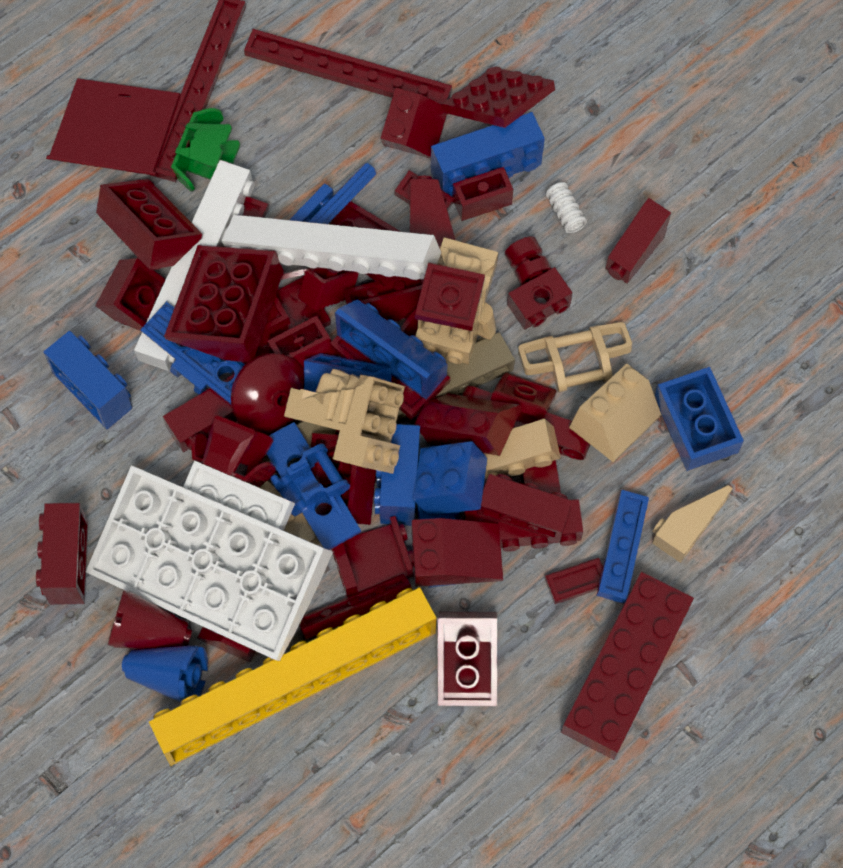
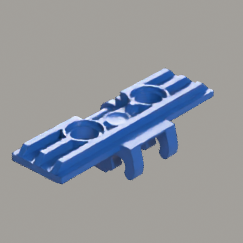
(194, 365)
(303, 489)

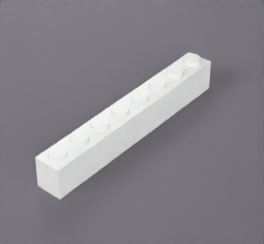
(220, 202)
(336, 246)

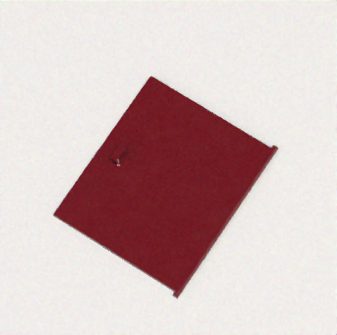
(112, 129)

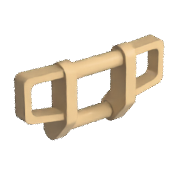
(555, 364)

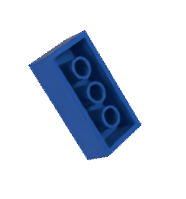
(515, 148)

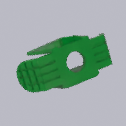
(207, 146)

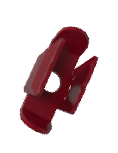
(231, 445)

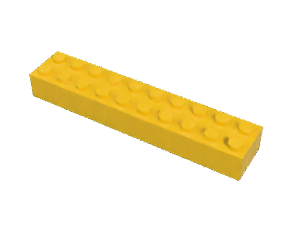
(295, 677)

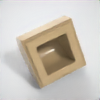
(487, 324)

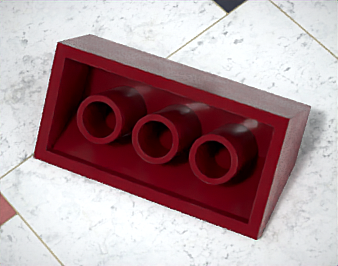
(147, 222)

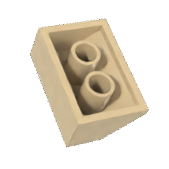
(617, 413)

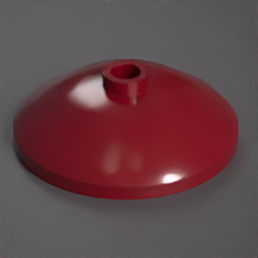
(258, 388)

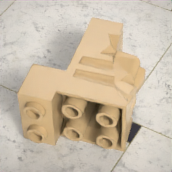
(452, 342)
(363, 412)

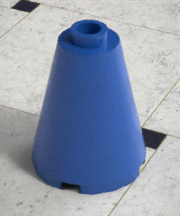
(168, 670)

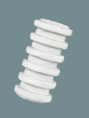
(565, 207)

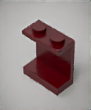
(373, 557)

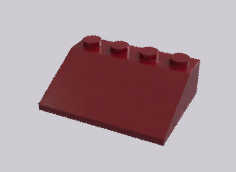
(226, 301)

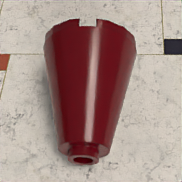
(146, 625)

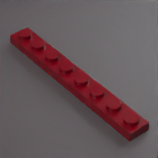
(340, 67)
(201, 78)

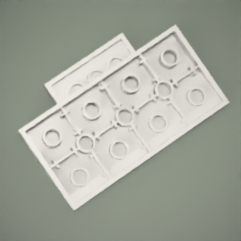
(212, 555)

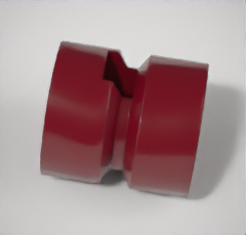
(527, 260)

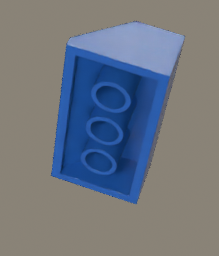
(389, 346)

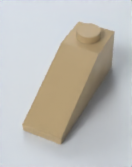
(686, 525)

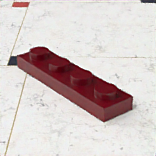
(358, 603)

